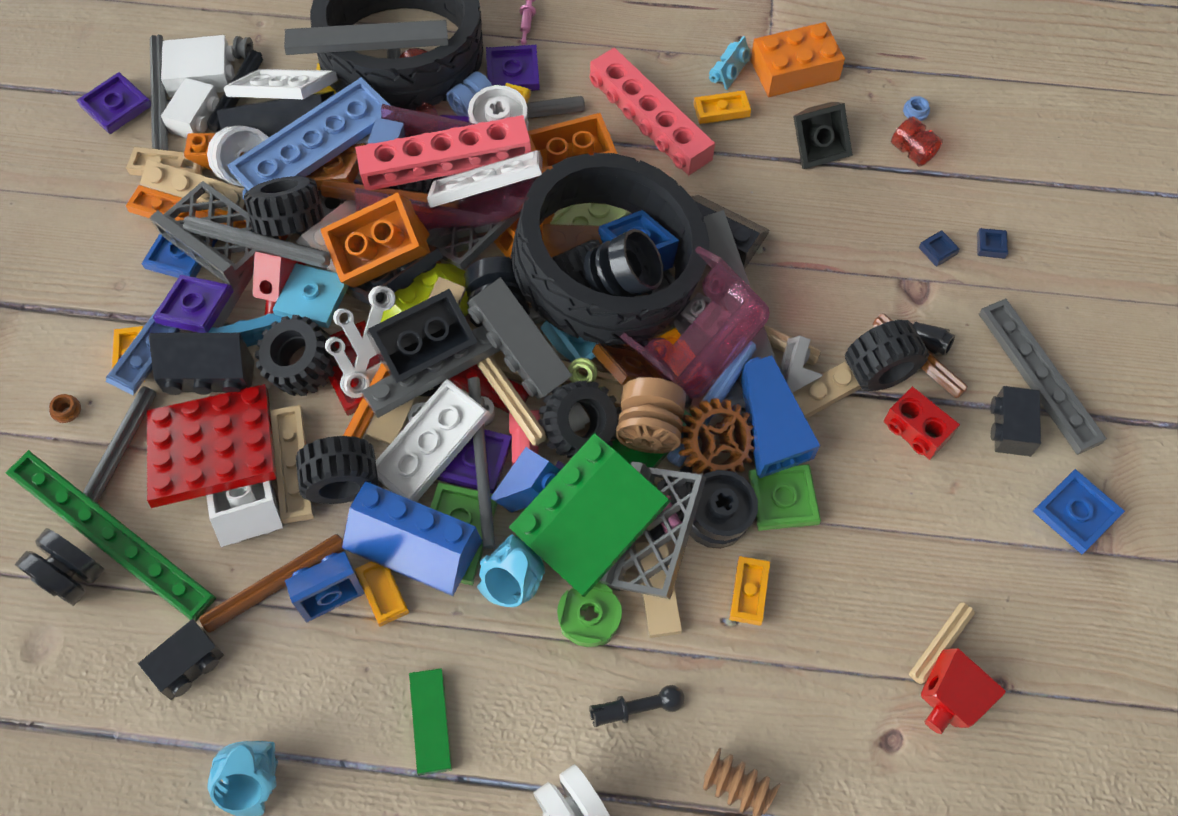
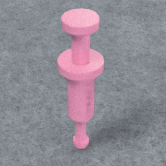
(527, 12)

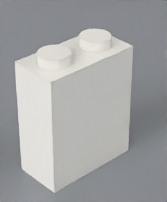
(198, 59)

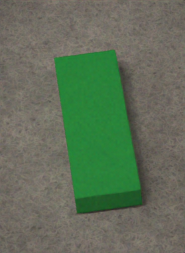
(430, 722)

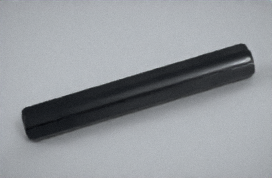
(249, 65)

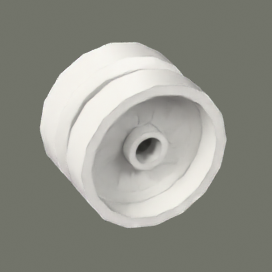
(497, 103)
(227, 147)
(580, 798)

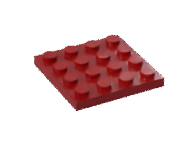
(209, 446)

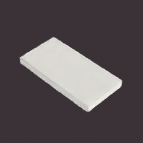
(281, 83)
(485, 178)
(430, 441)

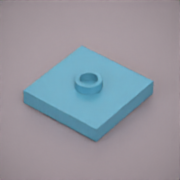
(311, 294)

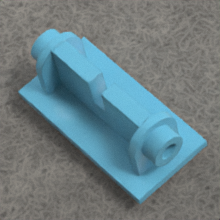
(731, 63)

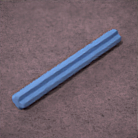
(719, 390)

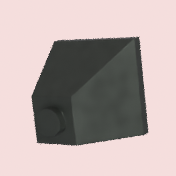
(822, 134)

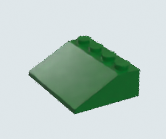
(589, 514)

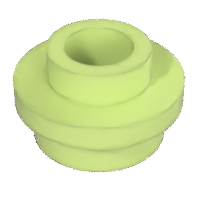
(584, 363)

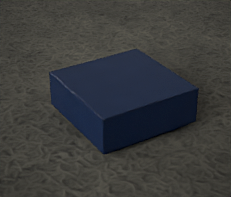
(992, 243)
(939, 248)

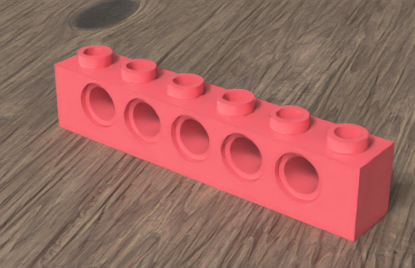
(651, 111)
(441, 152)

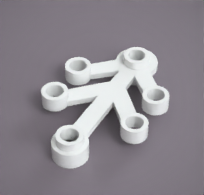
(360, 344)

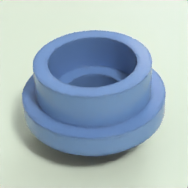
(917, 107)

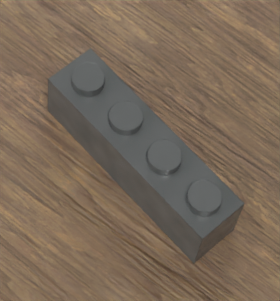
(518, 339)

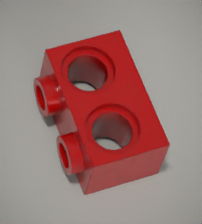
(925, 418)

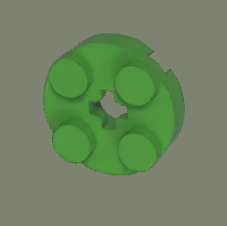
(599, 629)

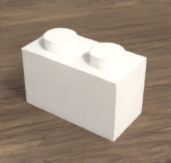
(190, 108)

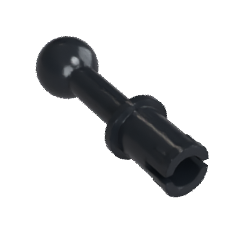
(669, 698)

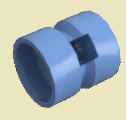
(462, 94)

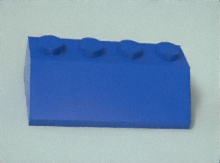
(410, 538)

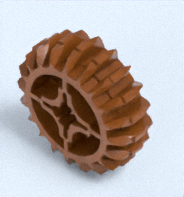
(731, 421)

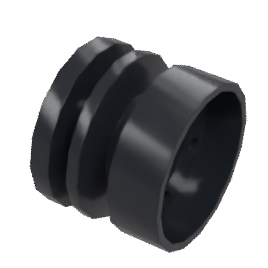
(624, 265)
(488, 270)

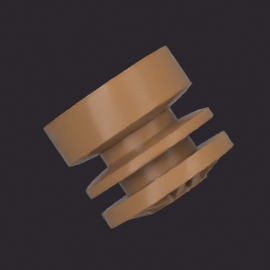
(651, 415)

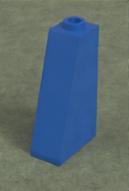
(778, 423)

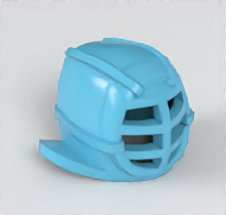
(511, 573)
(247, 777)

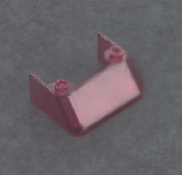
(714, 336)

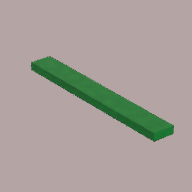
(111, 536)

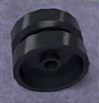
(724, 510)
(57, 570)

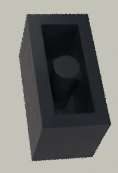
(1016, 421)
(181, 660)

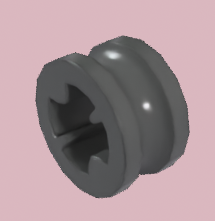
(241, 47)

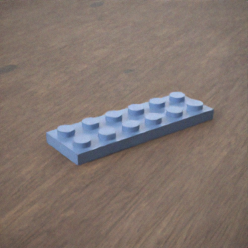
(312, 137)

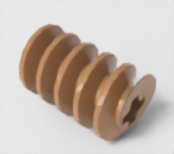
(739, 785)

